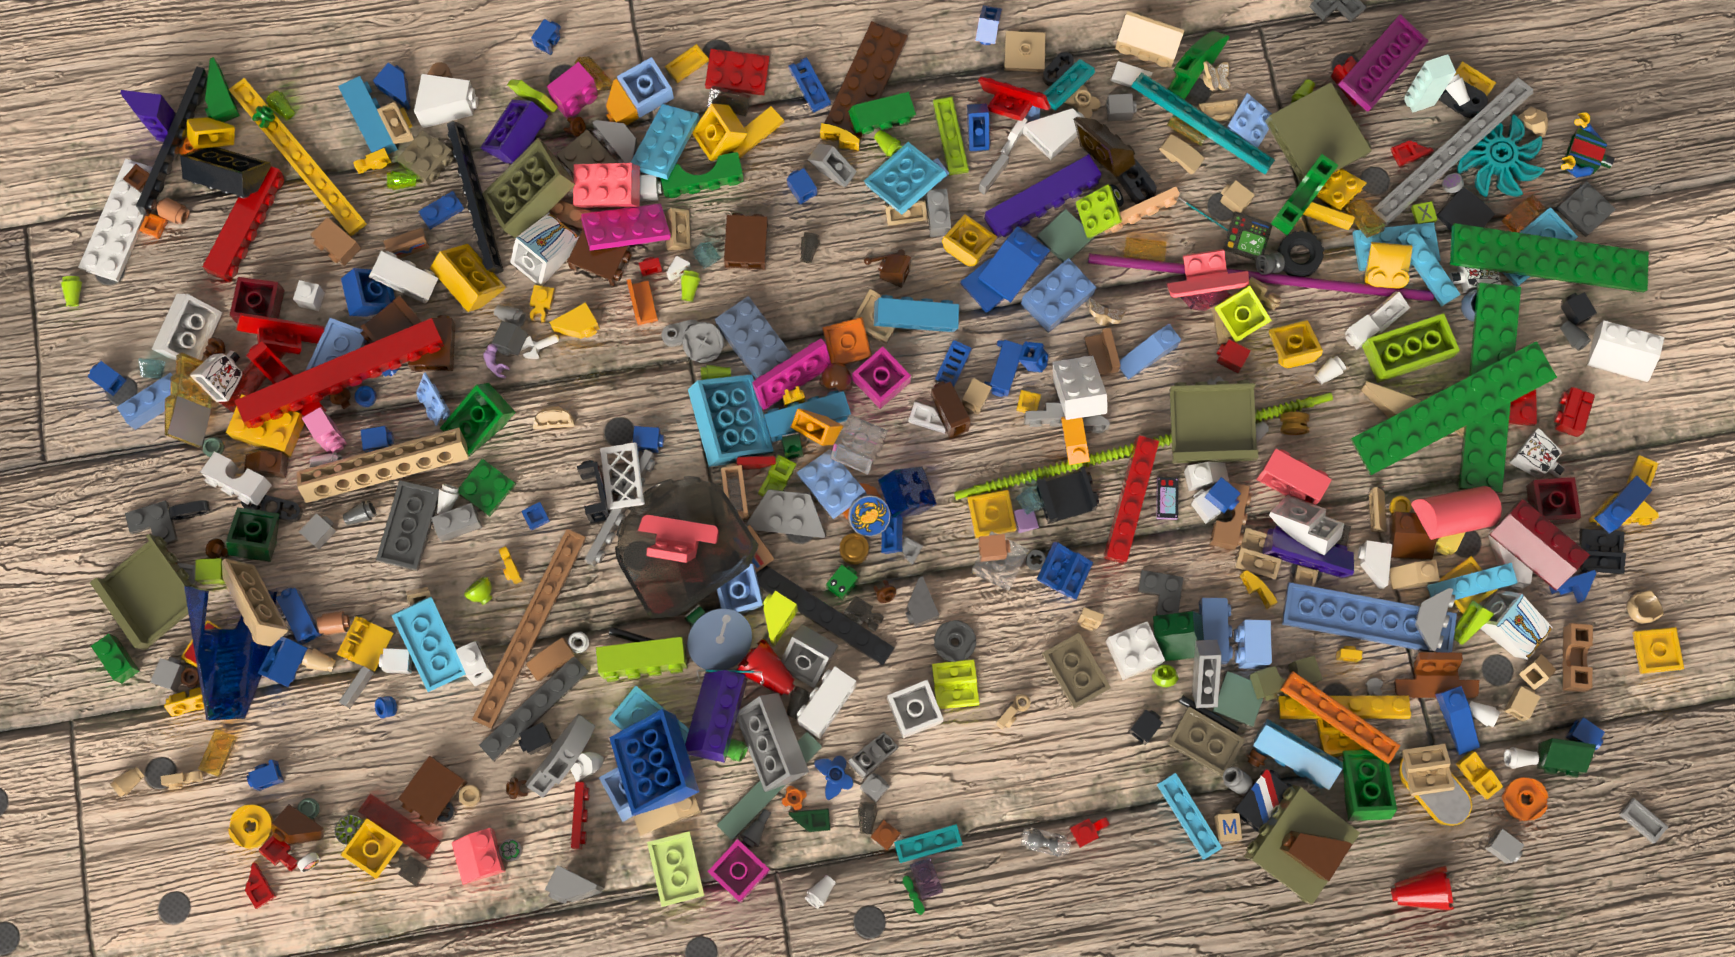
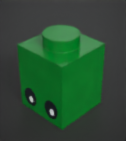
(842, 581)

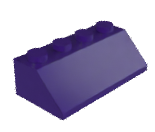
(1335, 562)
(715, 715)

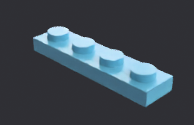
(1429, 268)
(1476, 582)
(1189, 816)

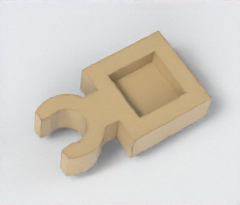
(176, 781)

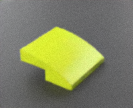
(955, 684)

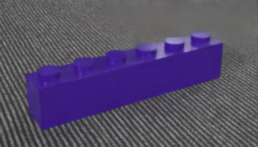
(1043, 196)

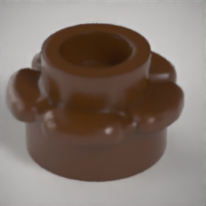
(185, 677)
(1256, 758)

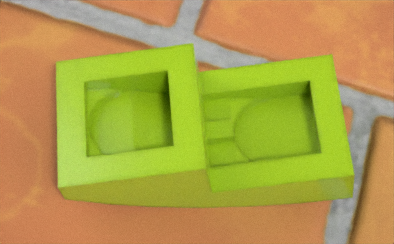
(778, 475)

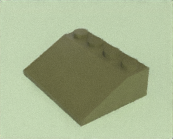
(528, 189)

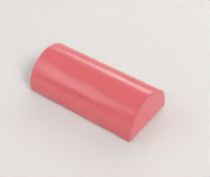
(1458, 511)

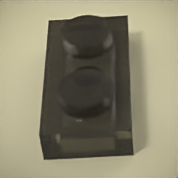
(737, 101)

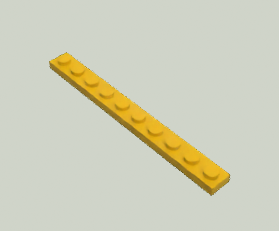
(300, 160)

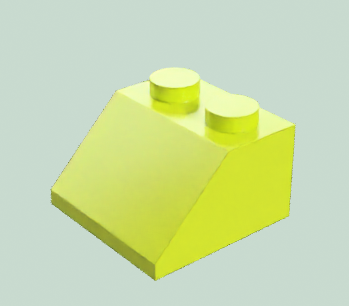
(1242, 313)
(779, 614)

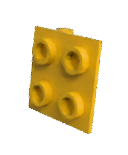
(1340, 189)
(365, 643)

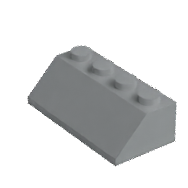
(771, 742)

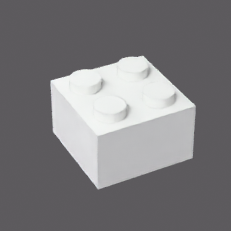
(1135, 650)
(915, 709)

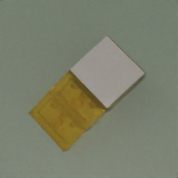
(188, 405)

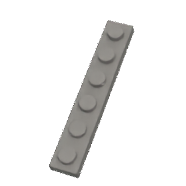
(607, 533)

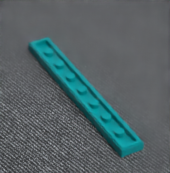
(1203, 123)

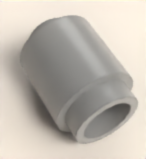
(1237, 780)

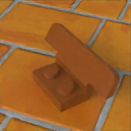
(1434, 674)

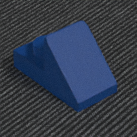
(1578, 584)

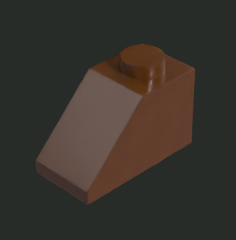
(895, 269)
(267, 463)
(296, 827)

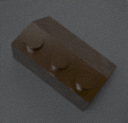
(1104, 145)

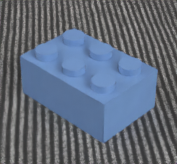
(1058, 295)

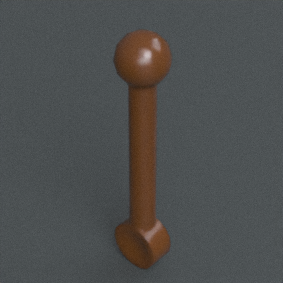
(867, 260)

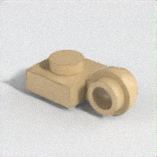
(1271, 301)
(1008, 717)

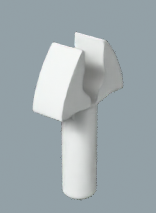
(536, 346)

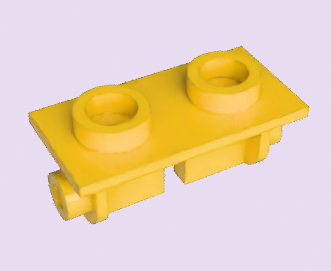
(179, 703)

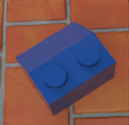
(364, 294)

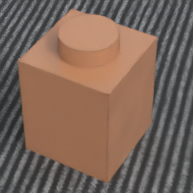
(993, 547)

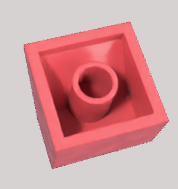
(478, 856)

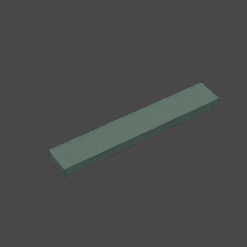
(757, 799)

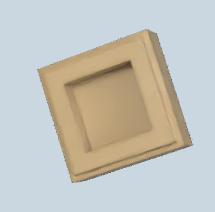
(1305, 576)

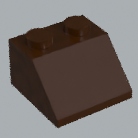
(1409, 537)

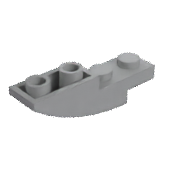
(1053, 413)
(562, 757)

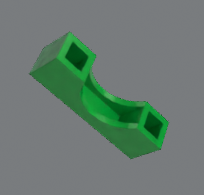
(725, 172)
(1304, 194)

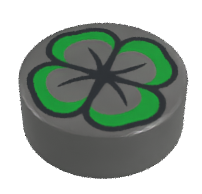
(510, 850)

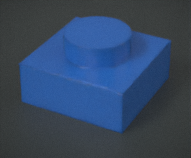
(535, 516)

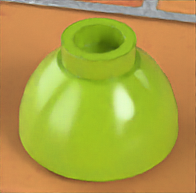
(479, 591)

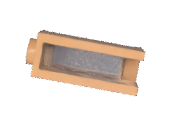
(734, 488)

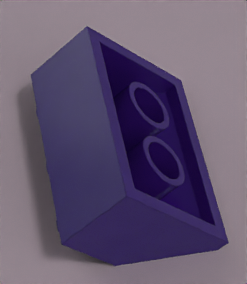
(152, 111)
(514, 130)

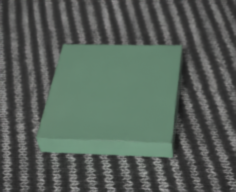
(1064, 236)
(1238, 699)

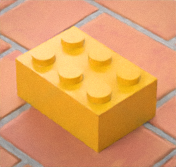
(273, 435)

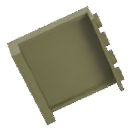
(1317, 127)
(1213, 422)
(146, 593)
(1303, 814)

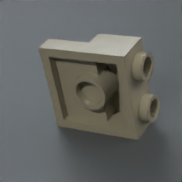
(426, 157)

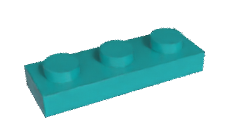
(1068, 83)
(928, 843)

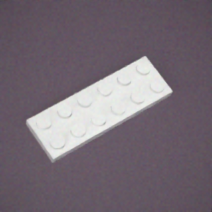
(115, 230)

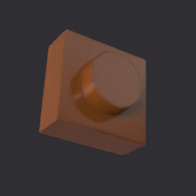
(885, 835)

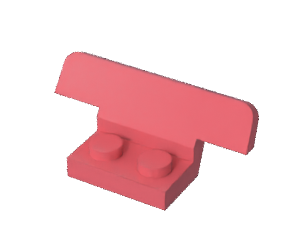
(1205, 274)
(677, 538)

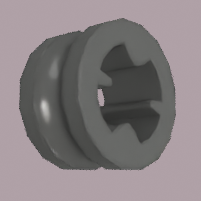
(1035, 553)

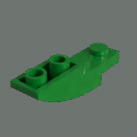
(1192, 65)

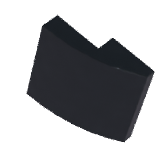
(1465, 209)
(1604, 551)

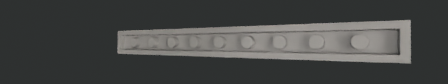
(1452, 151)

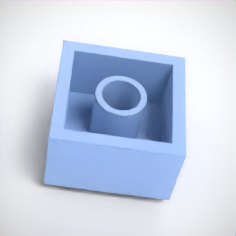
(646, 87)
(1253, 644)

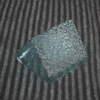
(706, 254)
(151, 368)
(1029, 501)

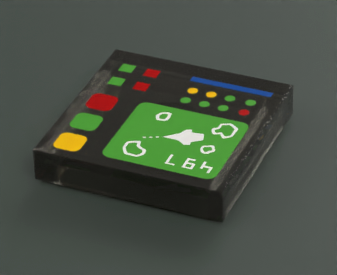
(1247, 236)

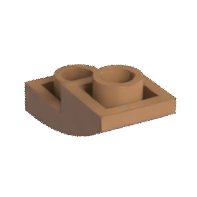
(550, 658)

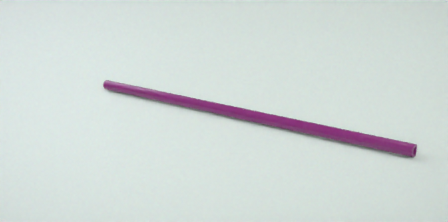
(1268, 278)

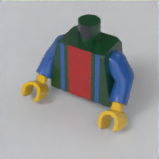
(1585, 150)

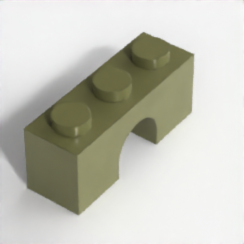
(1268, 681)

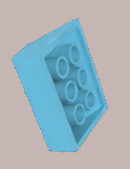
(729, 419)

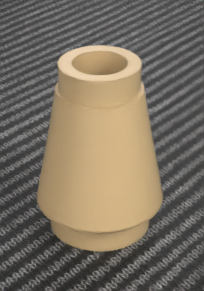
(317, 660)
(127, 781)

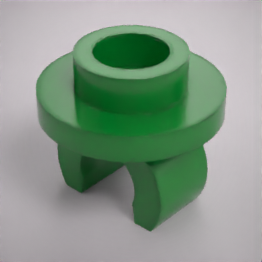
(266, 115)

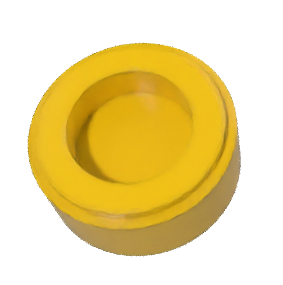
(1400, 504)

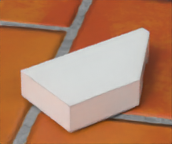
(1127, 74)
(1014, 136)
(926, 417)

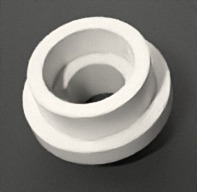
(575, 636)

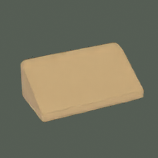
(395, 123)
(914, 214)
(679, 227)
(1377, 510)

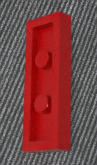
(580, 815)

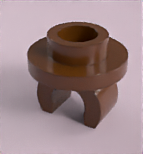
(577, 126)
(214, 346)
(341, 398)
(215, 549)
(886, 593)
(513, 788)

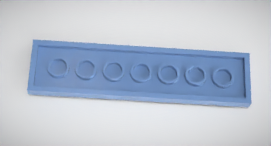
(1359, 617)

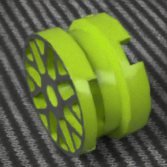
(347, 828)

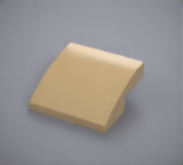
(1251, 556)
(1428, 769)

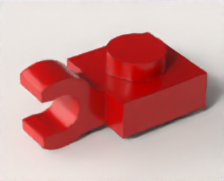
(1087, 832)
(278, 851)

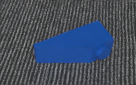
(1623, 505)
(1458, 719)

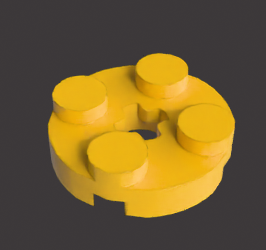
(239, 824)

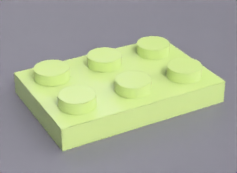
(675, 869)

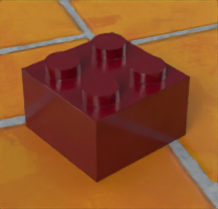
(256, 298)
(1555, 499)

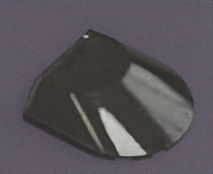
(672, 586)

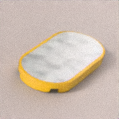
(1444, 807)

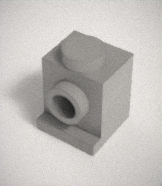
(874, 787)

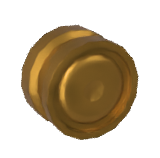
(1294, 423)
(854, 549)

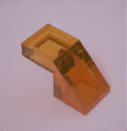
(1524, 214)

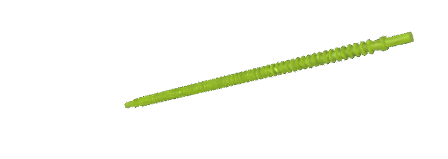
(1120, 452)

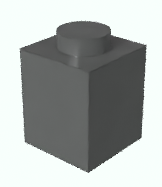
(509, 338)

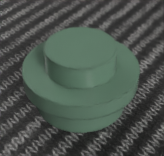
(213, 444)
(309, 807)

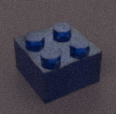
(907, 492)

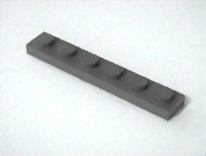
(534, 708)

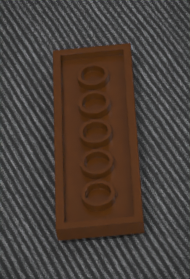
(867, 73)

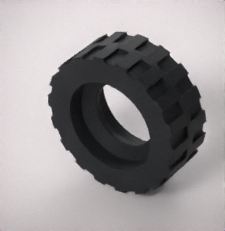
(1311, 243)

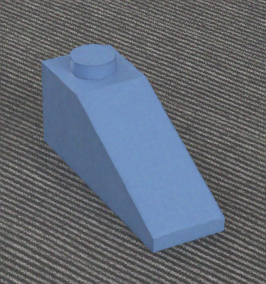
(1150, 351)

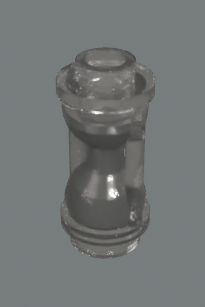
(1035, 839)

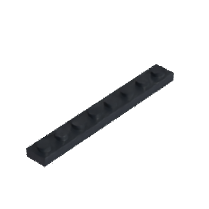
(170, 147)
(476, 202)
(826, 616)

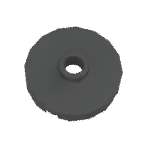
(955, 630)

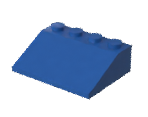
(654, 763)

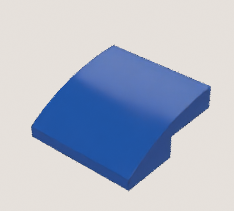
(1064, 570)

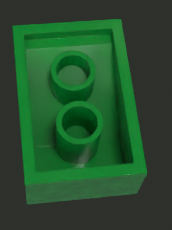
(479, 416)
(1367, 787)

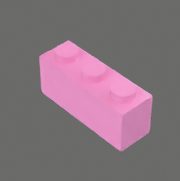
(325, 431)

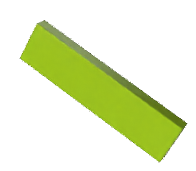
(950, 136)

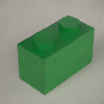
(115, 658)

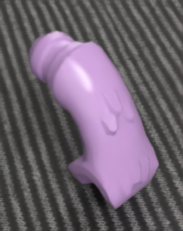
(489, 357)

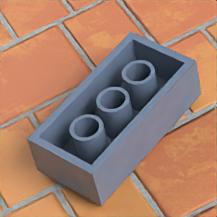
(752, 338)

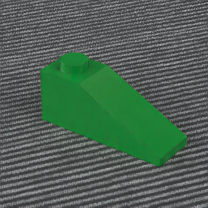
(218, 98)

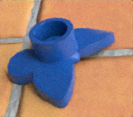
(834, 775)

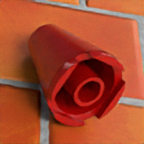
(774, 674)
(1425, 890)

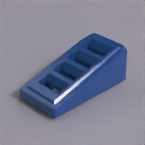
(955, 345)

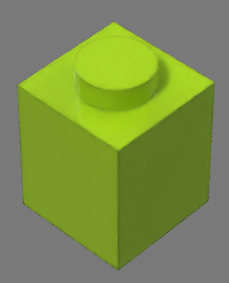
(209, 571)

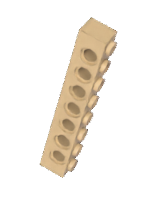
(382, 465)

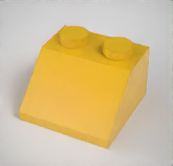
(719, 131)

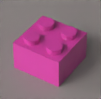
(573, 90)
(881, 377)
(738, 871)

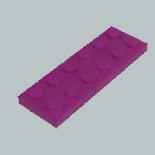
(1383, 63)

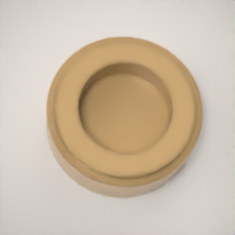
(470, 795)

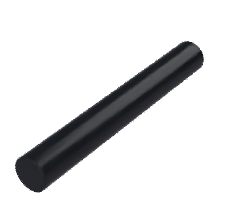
(628, 635)
(1225, 723)

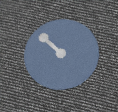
(719, 639)

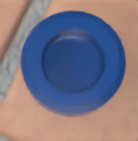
(365, 396)

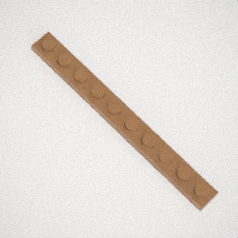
(529, 629)

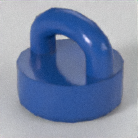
(385, 706)

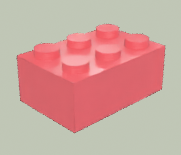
(606, 185)
(1294, 477)

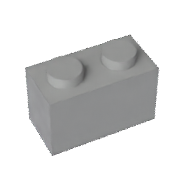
(938, 212)
(456, 522)

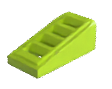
(1471, 622)

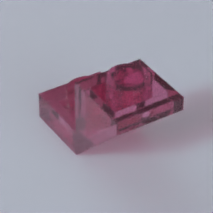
(1206, 300)

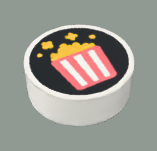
(308, 862)

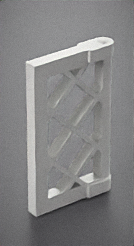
(606, 473)

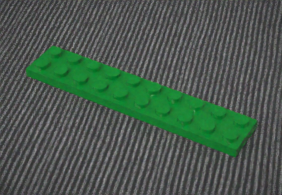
(1549, 258)
(1492, 341)
(1453, 408)

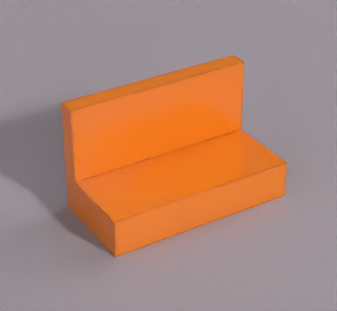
(642, 302)

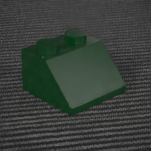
(253, 534)
(1177, 634)
(1565, 756)

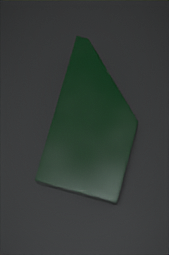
(812, 820)

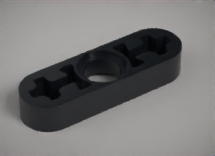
(287, 505)

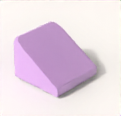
(1025, 522)

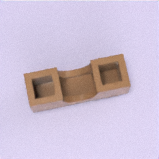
(1228, 534)
(1576, 643)

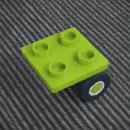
(1100, 210)

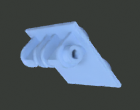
(1250, 121)
(429, 395)

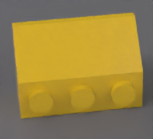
(466, 277)

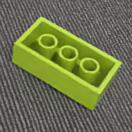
(1410, 348)
(641, 658)

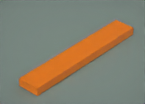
(1340, 717)

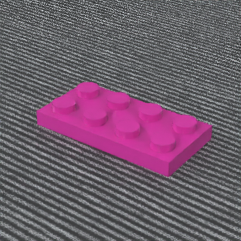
(625, 226)
(791, 373)

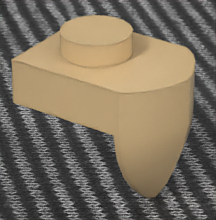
(1535, 120)

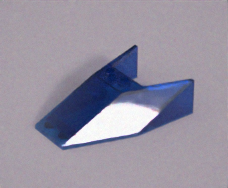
(225, 661)

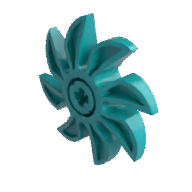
(1511, 159)

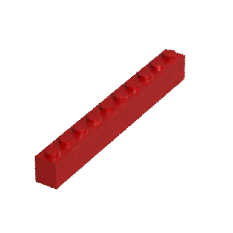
(339, 373)

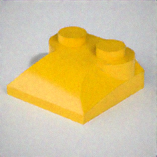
(968, 241)
(1388, 265)
(1295, 344)
(371, 848)

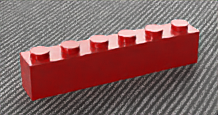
(242, 228)
(1131, 499)

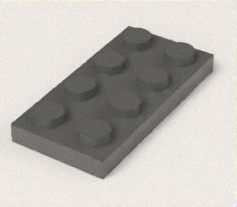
(408, 525)

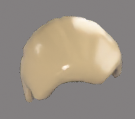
(1644, 607)

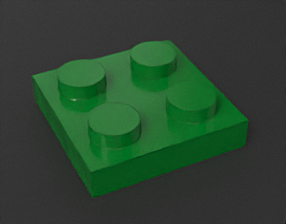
(486, 487)

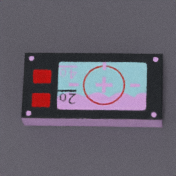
(1167, 498)

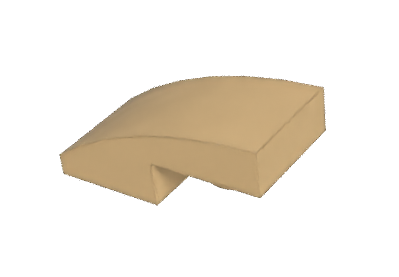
(1180, 151)

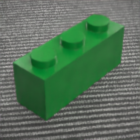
(882, 113)

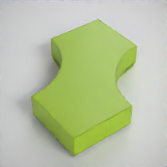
(531, 94)

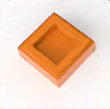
(153, 225)

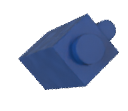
(1005, 368)
(298, 615)

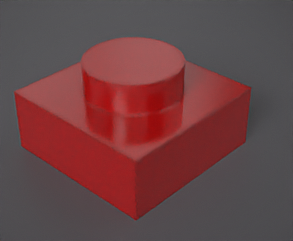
(650, 266)

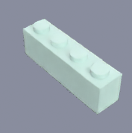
(1430, 83)

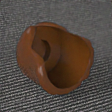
(836, 376)

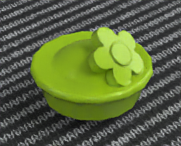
(1165, 676)

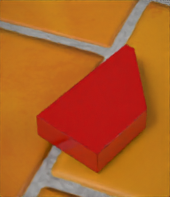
(1409, 152)
(756, 462)
(258, 887)

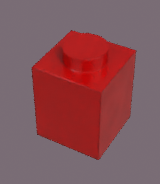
(1232, 356)

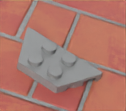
(787, 514)

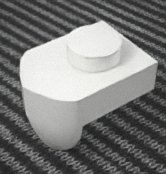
(586, 765)

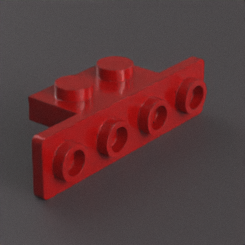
(1012, 100)
(279, 333)

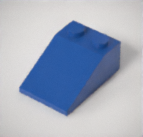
(1014, 264)

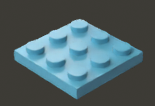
(905, 178)

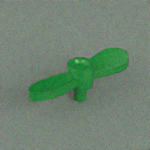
(913, 895)

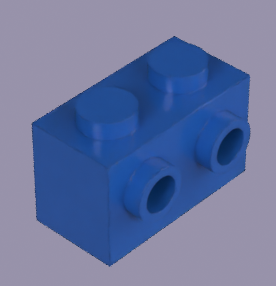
(283, 661)

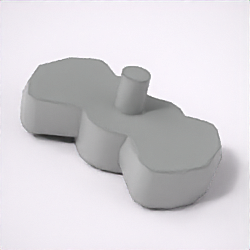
(1373, 687)

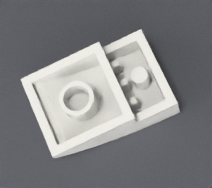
(1307, 524)

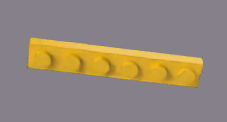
(1364, 706)

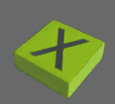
(1424, 213)

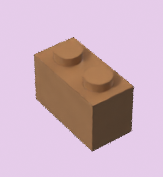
(335, 242)

